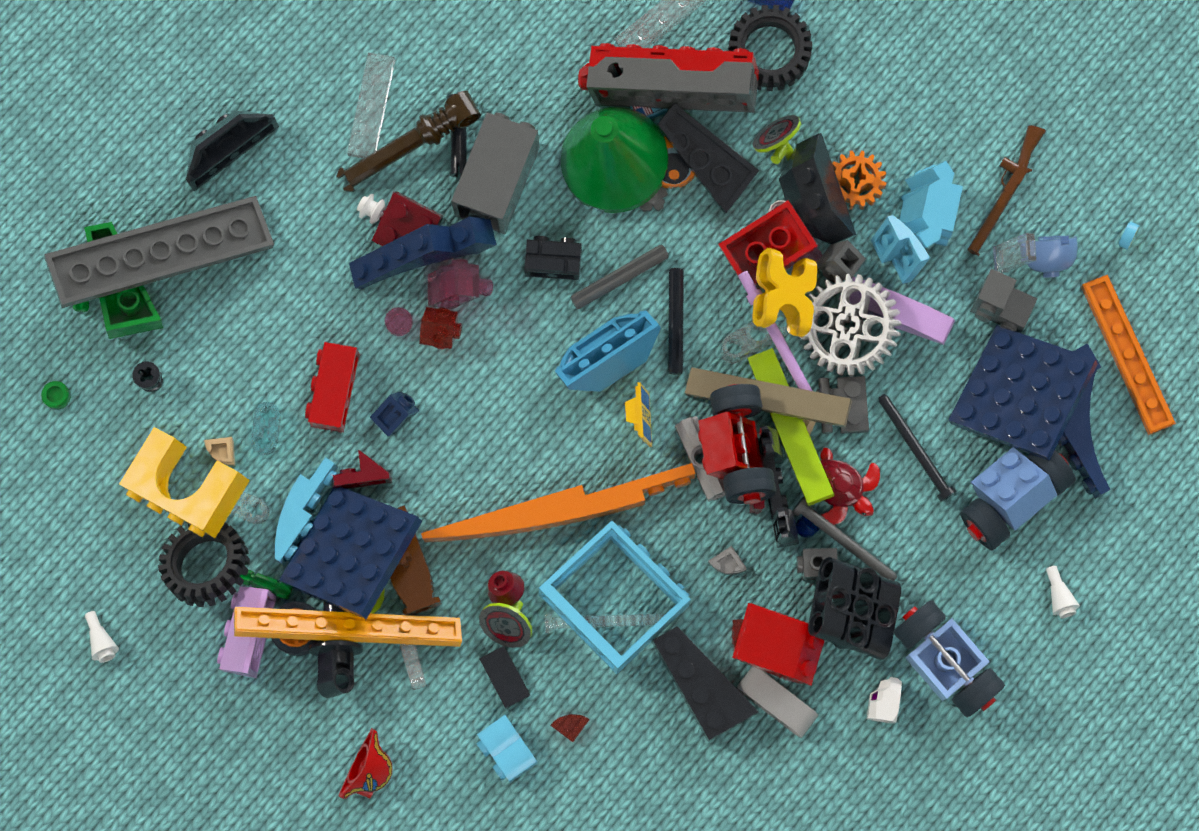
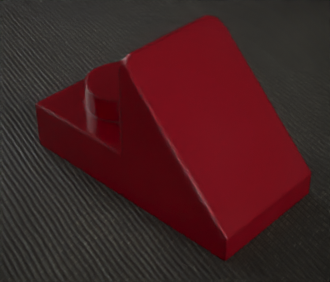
(369, 474)

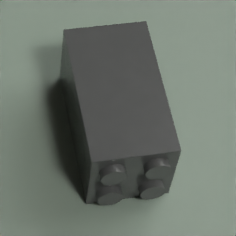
(496, 171)

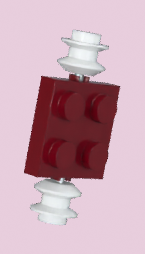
(398, 219)

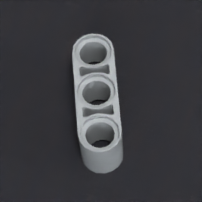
(777, 701)

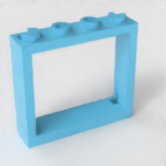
(581, 627)

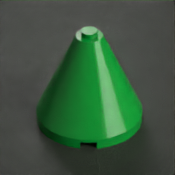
(614, 159)

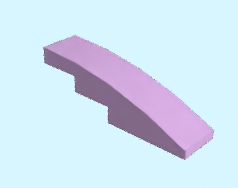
(914, 316)

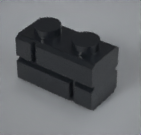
(553, 258)

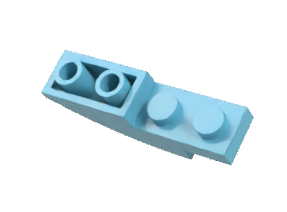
(294, 519)

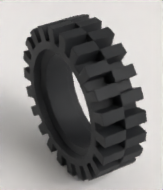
(786, 22)
(216, 587)

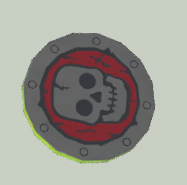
(776, 137)
(506, 624)

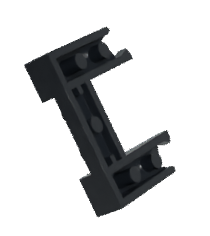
(782, 517)

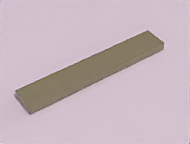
(776, 398)

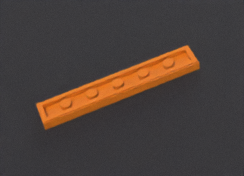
(1128, 354)

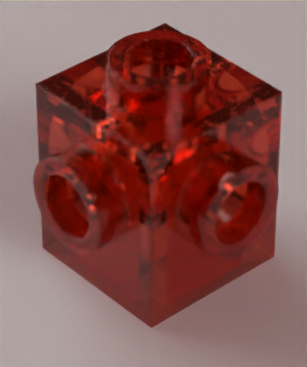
(439, 328)

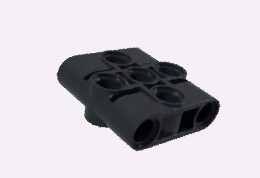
(861, 609)

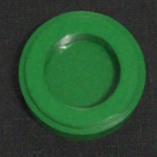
(56, 395)

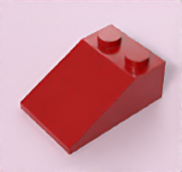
(777, 230)
(778, 645)

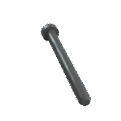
(802, 508)

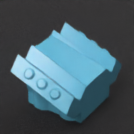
(931, 204)

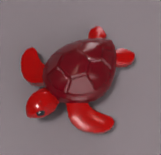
(848, 487)

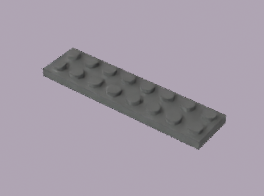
(158, 251)

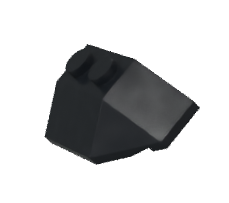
(225, 143)
(815, 191)

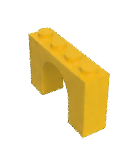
(205, 509)

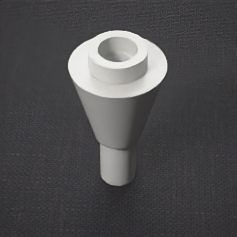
(1062, 599)
(102, 645)

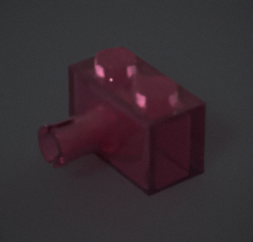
(456, 285)

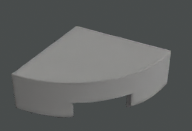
(728, 562)

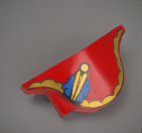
(369, 770)

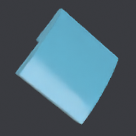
(901, 246)

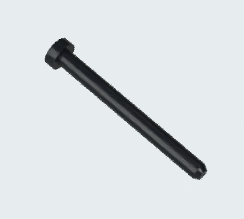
(944, 490)

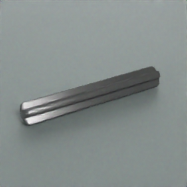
(619, 276)

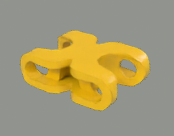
(784, 292)

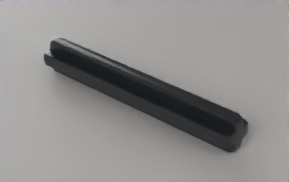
(675, 325)

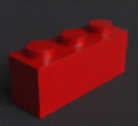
(332, 387)

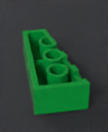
(127, 310)

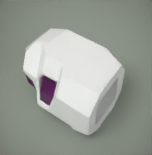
(885, 701)

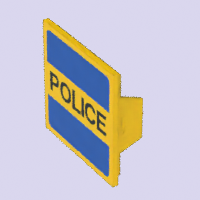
(639, 413)

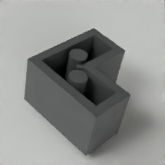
(1003, 303)

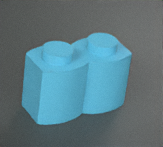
(506, 748)

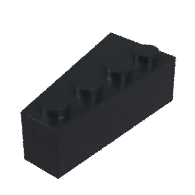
(707, 692)

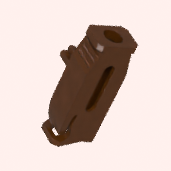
(414, 580)

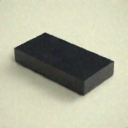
(504, 677)

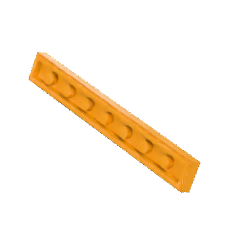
(346, 627)

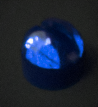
(806, 528)

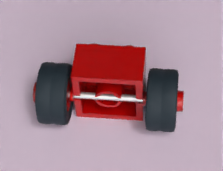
(733, 447)

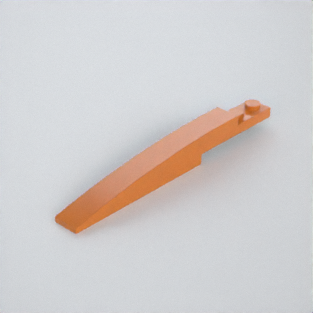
(562, 508)

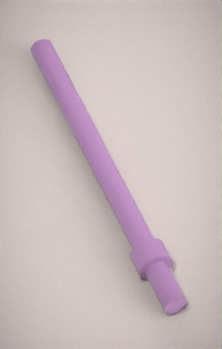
(776, 336)

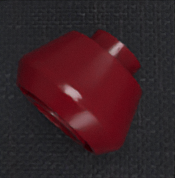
(505, 587)

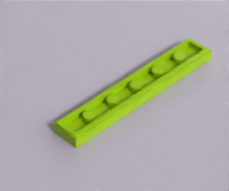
(794, 435)

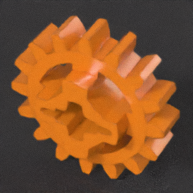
(867, 181)

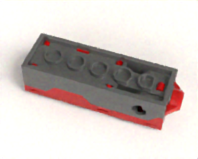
(668, 76)

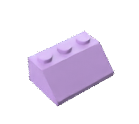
(244, 654)

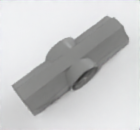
(688, 433)

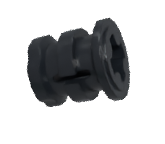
(150, 369)

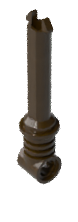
(458, 112)

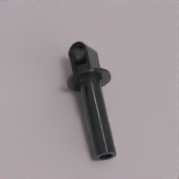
(335, 662)

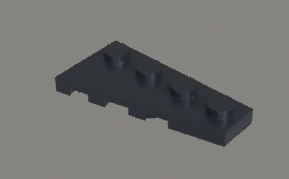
(710, 159)

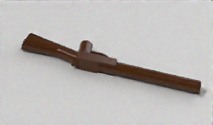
(1019, 170)

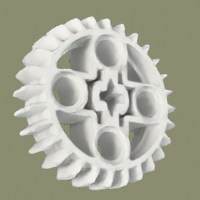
(852, 337)

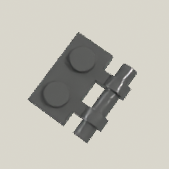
(855, 390)

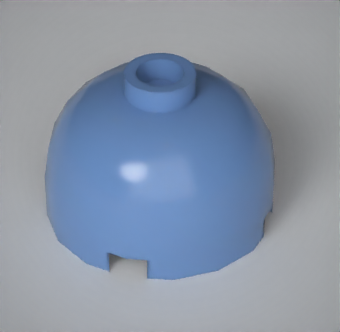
(1054, 255)

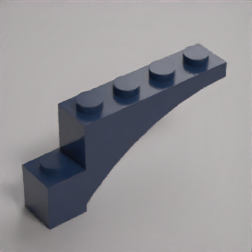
(421, 248)
(1079, 442)

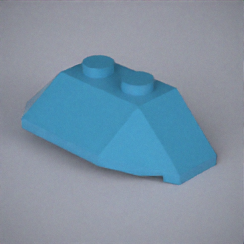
(609, 352)

